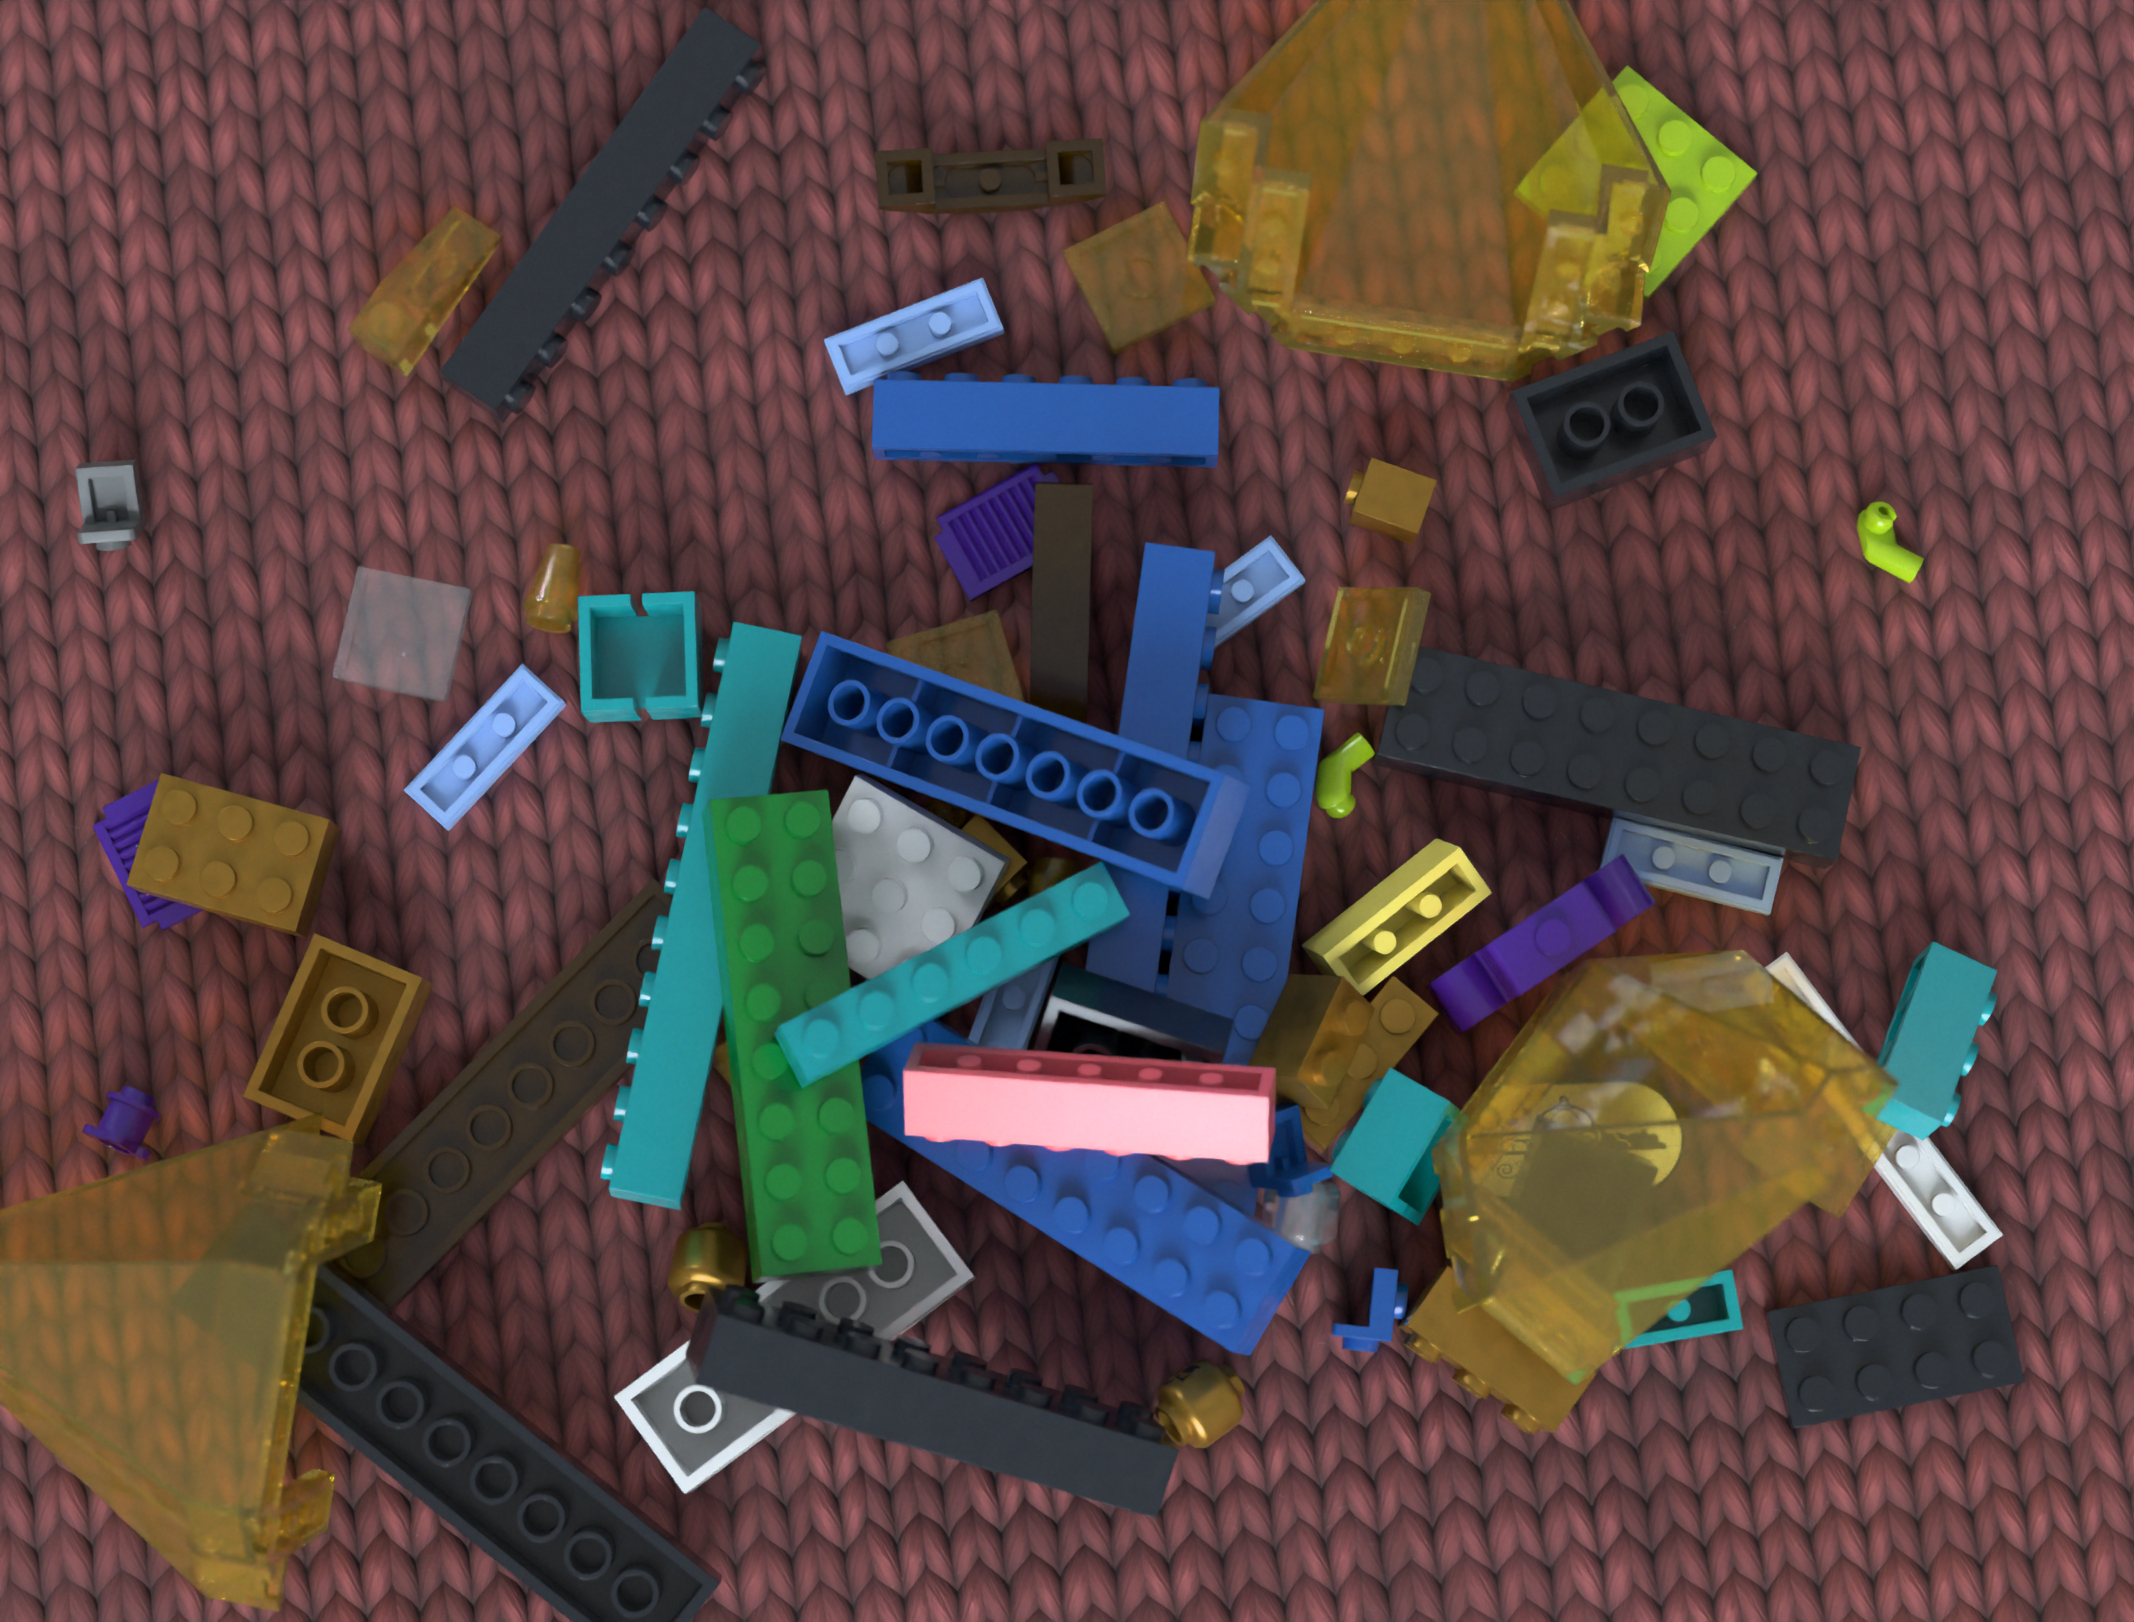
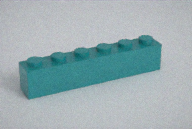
(951, 974)

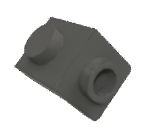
(110, 503)

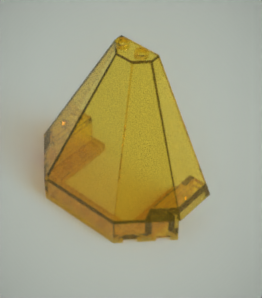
(1430, 187)
(1642, 1145)
(166, 1340)

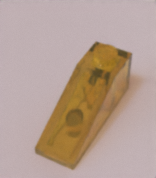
(424, 290)

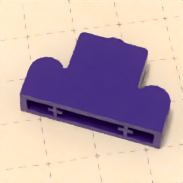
(1541, 944)

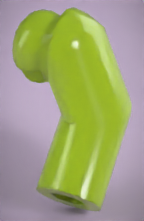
(1880, 545)
(1334, 776)

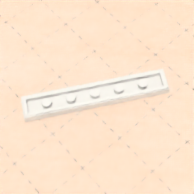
(1914, 1166)

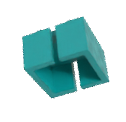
(641, 660)
(1392, 1145)

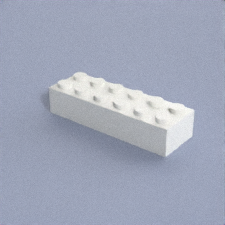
(704, 1430)

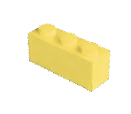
(1398, 916)

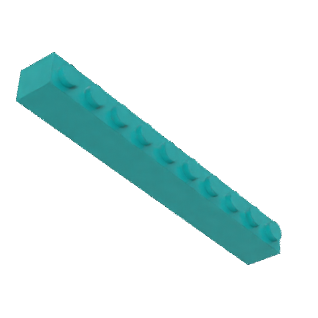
(685, 994)

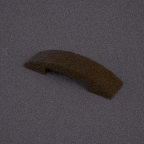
(990, 180)

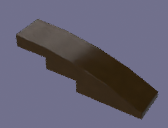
(1061, 598)

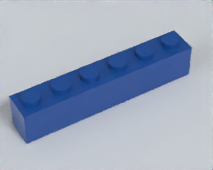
(1045, 421)

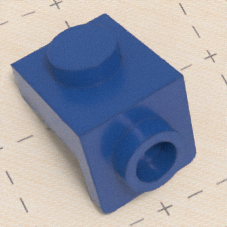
(1287, 1163)
(1386, 1302)

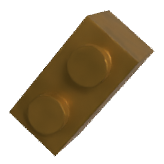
(1312, 1038)

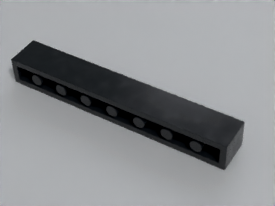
(605, 216)

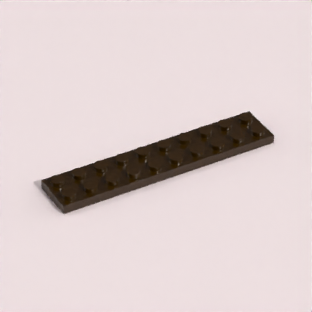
(508, 1106)

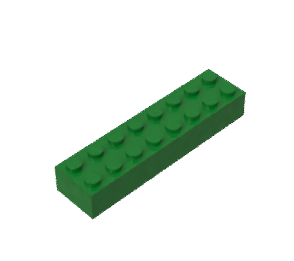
(777, 958)

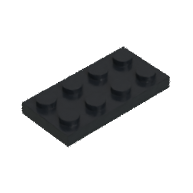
(1894, 1347)

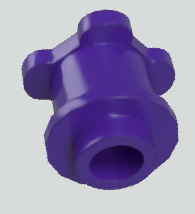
(125, 1122)

